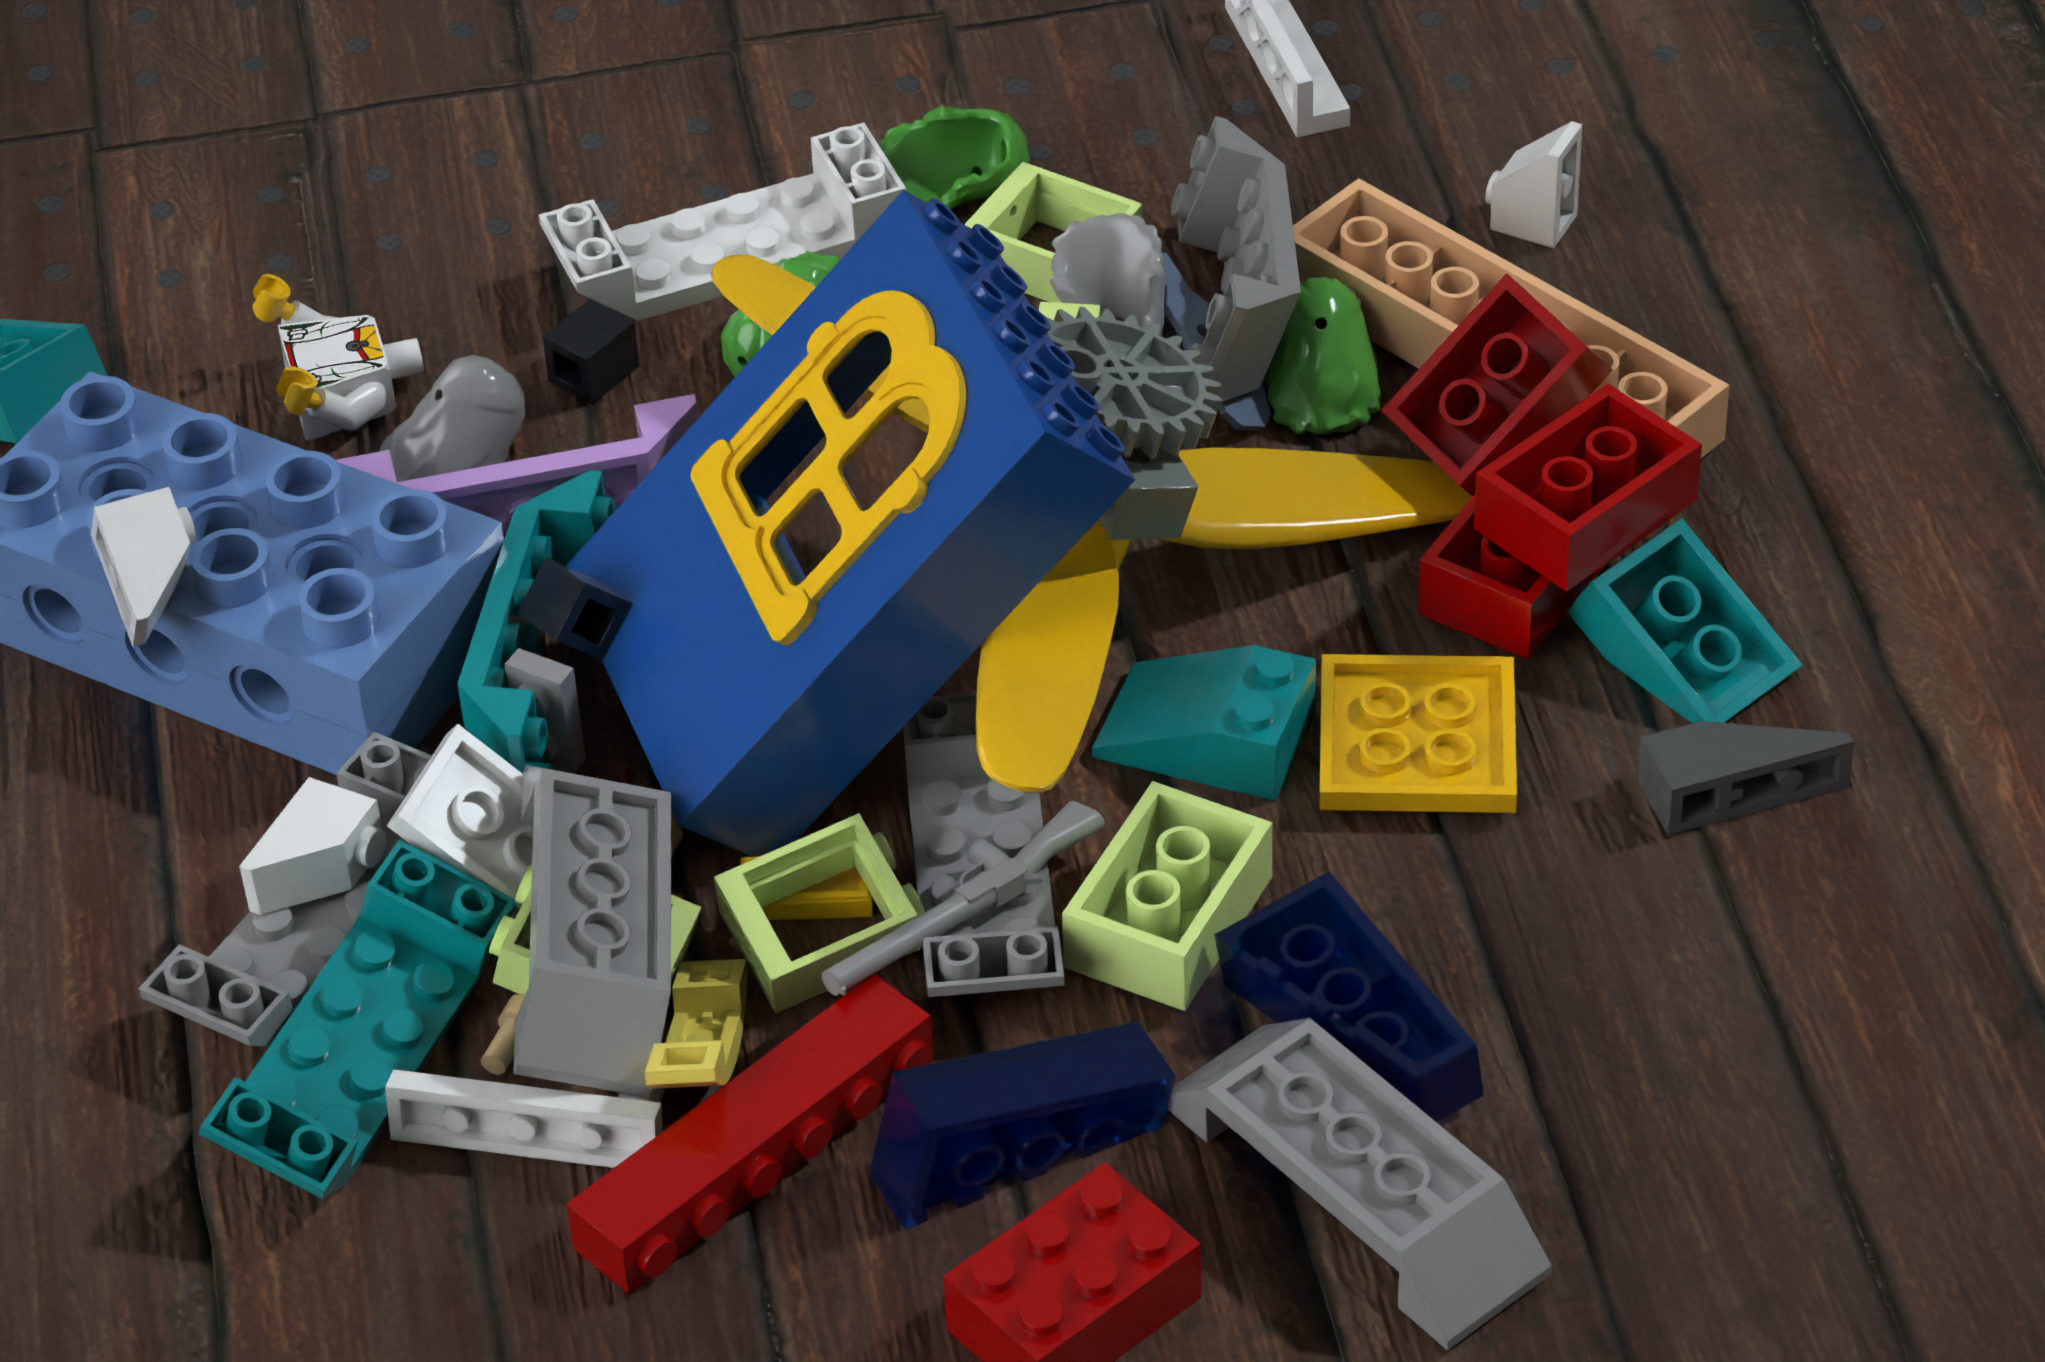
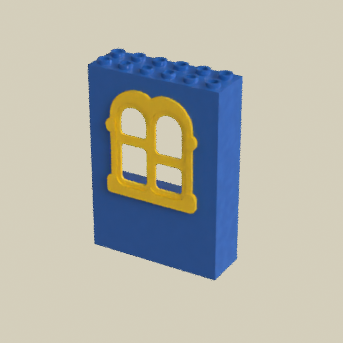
(782, 685)

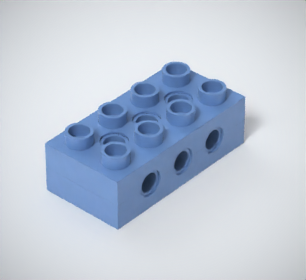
(302, 608)

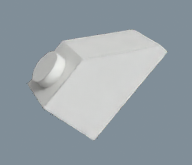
(1538, 188)
(143, 554)
(313, 848)

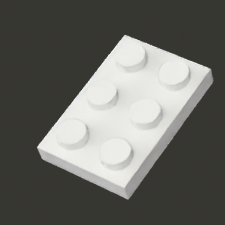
(469, 813)

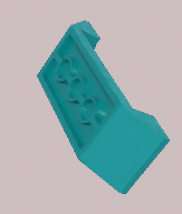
(545, 526)
(371, 1010)

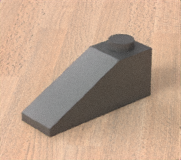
(1733, 770)

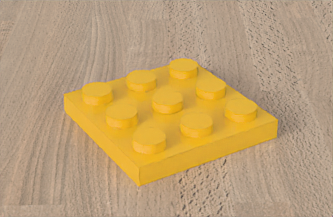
(1418, 733)

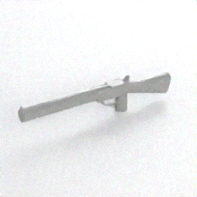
(999, 883)

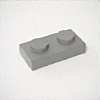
(555, 701)

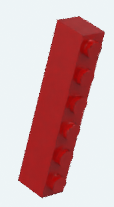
(748, 1134)

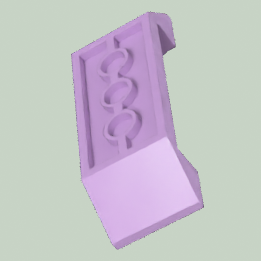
(503, 486)

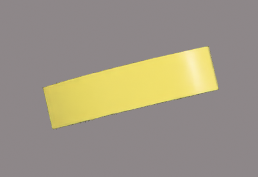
(704, 1027)

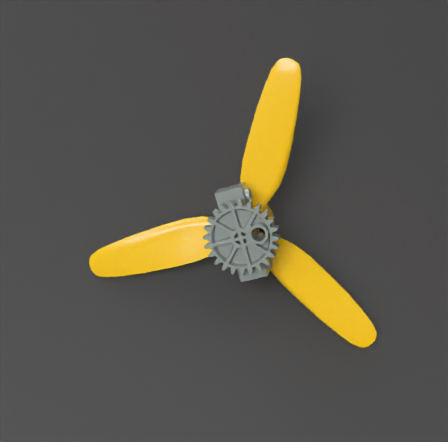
(1051, 650)

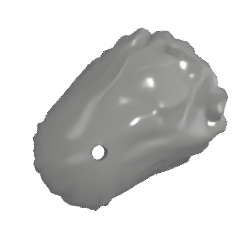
(1112, 265)
(460, 422)

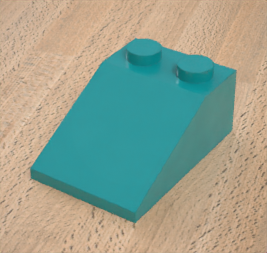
(37, 368)
(1683, 629)
(1214, 718)

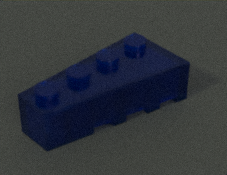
(1330, 963)
(1012, 1113)

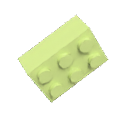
(1163, 893)

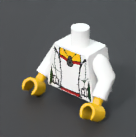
(333, 365)

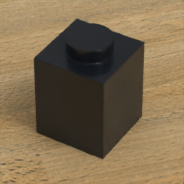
(591, 351)
(574, 608)

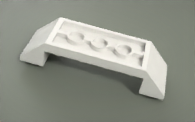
(670, 259)

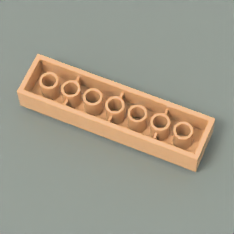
(1426, 279)

